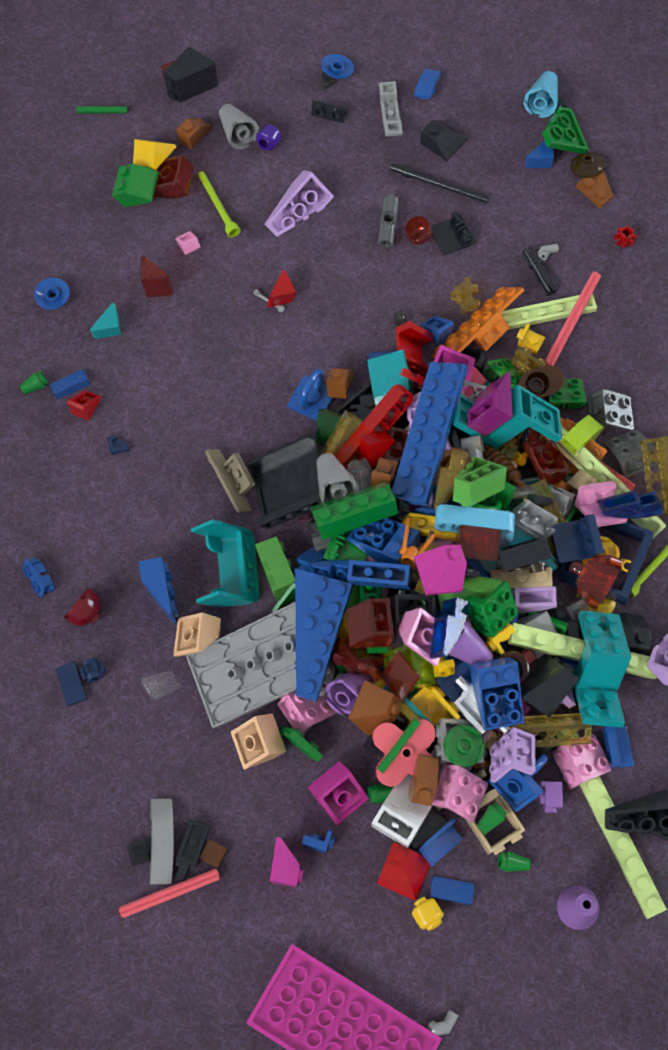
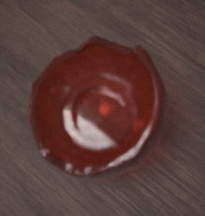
(418, 230)

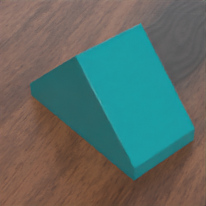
(107, 324)

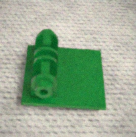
(498, 367)
(571, 392)
(342, 549)

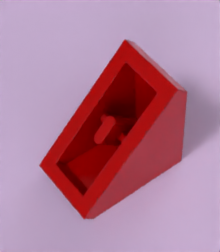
(282, 292)
(84, 404)
(375, 446)

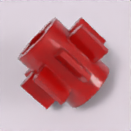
(625, 236)

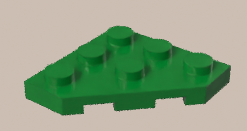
(564, 132)

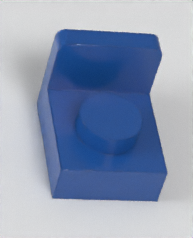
(314, 842)

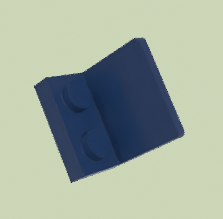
(577, 540)

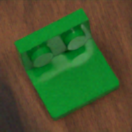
(493, 612)

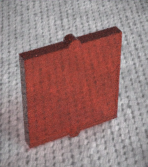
(400, 676)

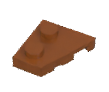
(596, 189)

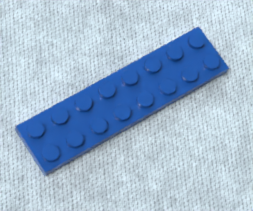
(429, 433)

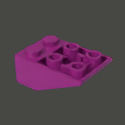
(492, 406)

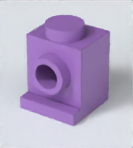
(551, 796)

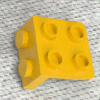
(433, 705)

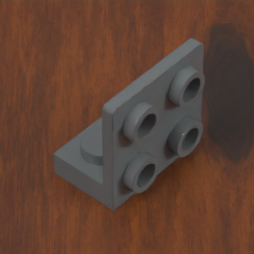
(611, 409)
(629, 452)

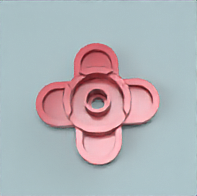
(385, 737)

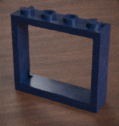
(631, 531)

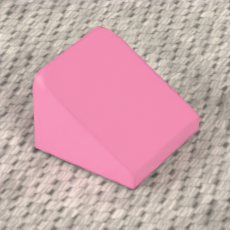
(188, 242)

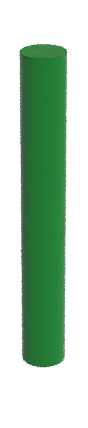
(102, 109)
(398, 745)

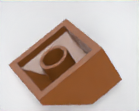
(374, 707)

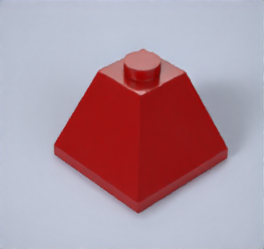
(404, 871)

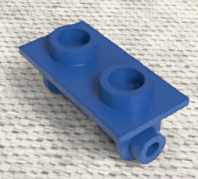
(33, 570)

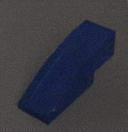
(631, 505)
(448, 627)

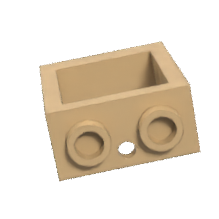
(513, 837)

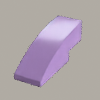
(534, 599)

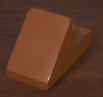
(384, 471)

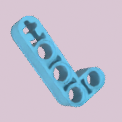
(450, 518)

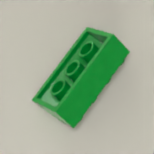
(354, 510)

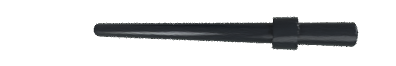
(408, 172)

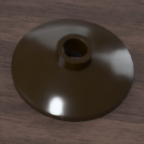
(588, 165)

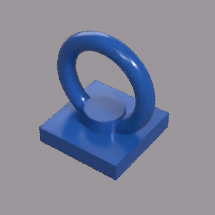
(310, 395)
(518, 787)

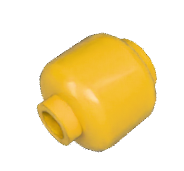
(427, 913)

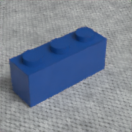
(380, 574)

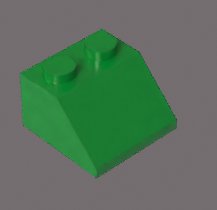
(134, 185)

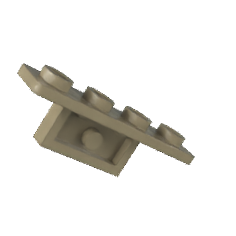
(234, 478)

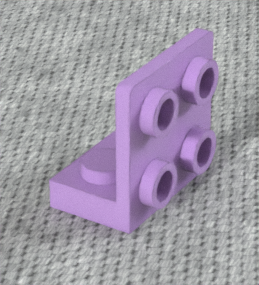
(512, 751)

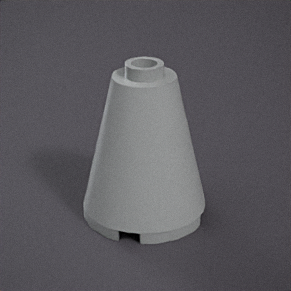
(238, 126)
(333, 478)

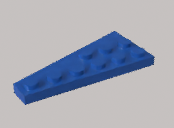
(319, 616)

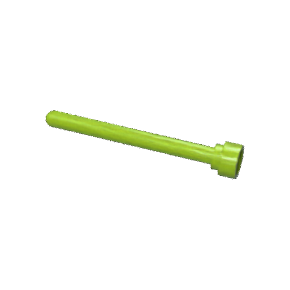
(231, 228)
(647, 571)

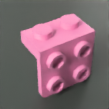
(581, 762)

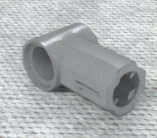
(473, 446)

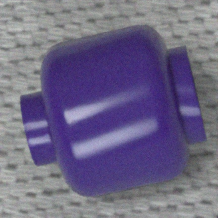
(268, 137)

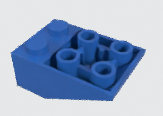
(383, 540)
(156, 579)
(497, 692)

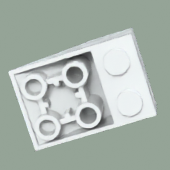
(399, 817)

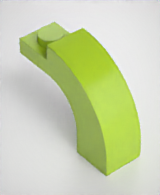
(581, 434)

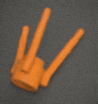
(409, 553)

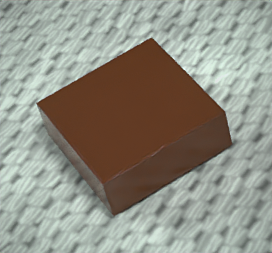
(213, 853)

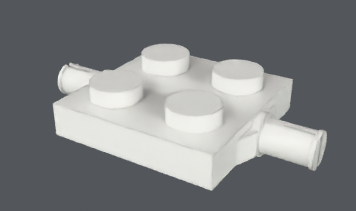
(468, 706)

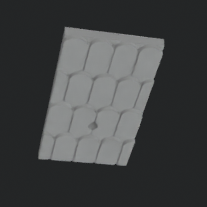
(248, 667)

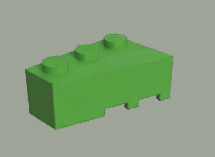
(478, 481)
(275, 566)
(476, 587)

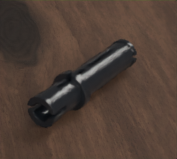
(536, 265)

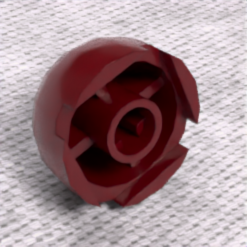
(85, 609)

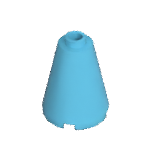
(543, 95)

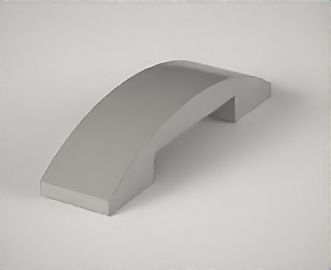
(389, 109)
(161, 841)

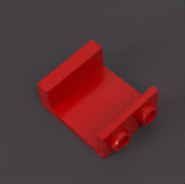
(410, 340)

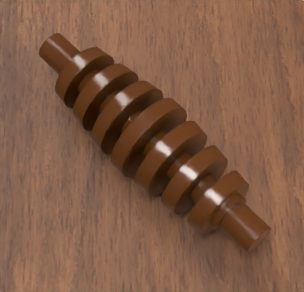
(512, 475)

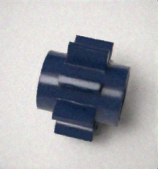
(92, 670)

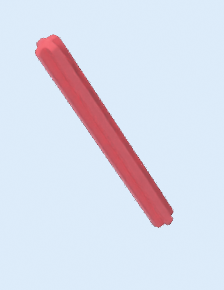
(572, 318)

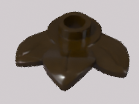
(533, 568)

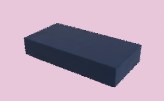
(71, 684)

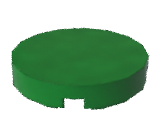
(463, 746)

